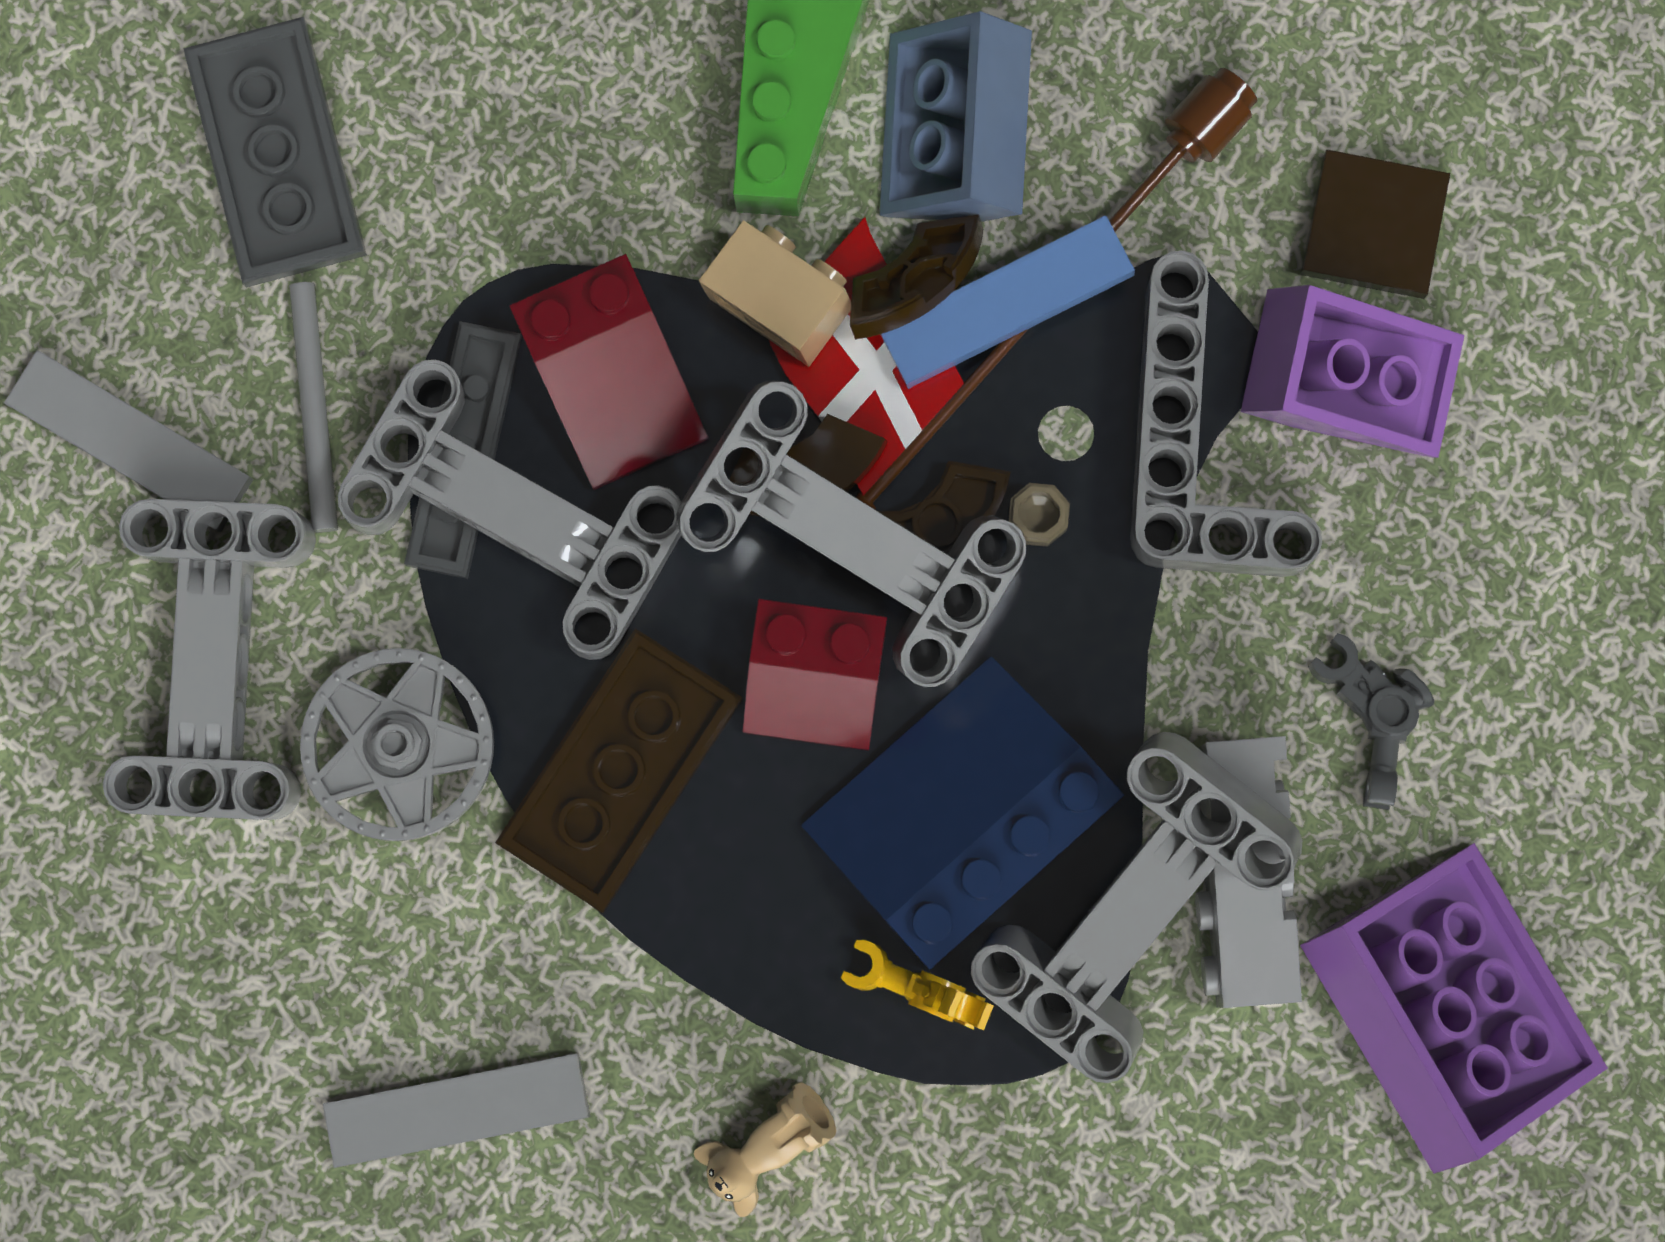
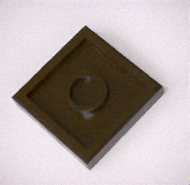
(1375, 224)

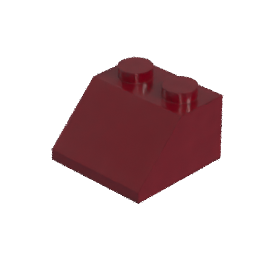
(814, 674)

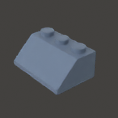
(956, 119)

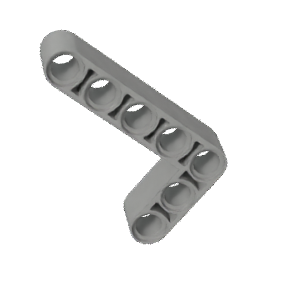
(1181, 442)

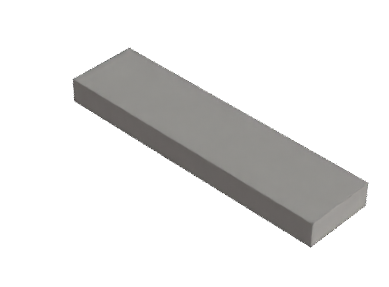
(123, 436)
(456, 1110)

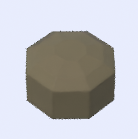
(1039, 513)

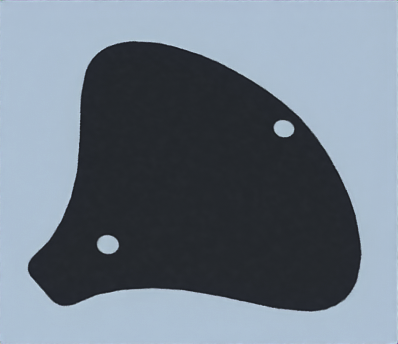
(731, 878)

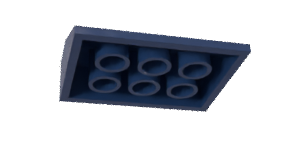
(962, 811)

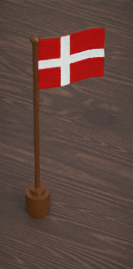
(860, 377)

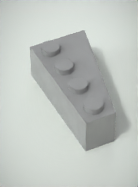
(1249, 928)

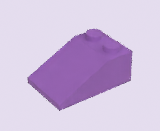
(1352, 370)

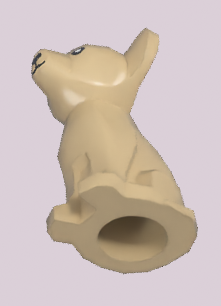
(799, 1125)

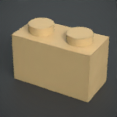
(777, 291)

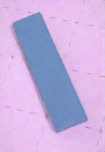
(1010, 301)

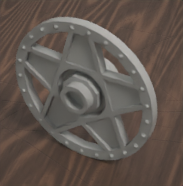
(396, 744)

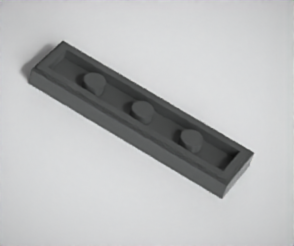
(485, 366)

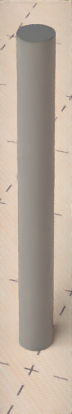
(313, 407)

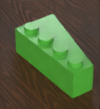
(788, 93)

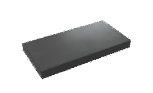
(274, 152)

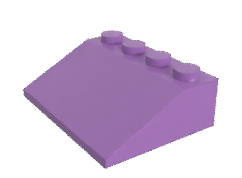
(1454, 1010)

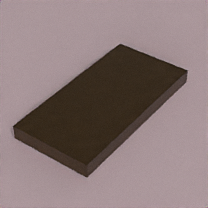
(619, 770)

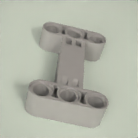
(507, 507)
(854, 535)
(209, 658)
(1135, 908)

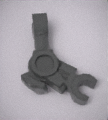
(1384, 708)

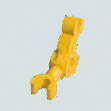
(921, 989)

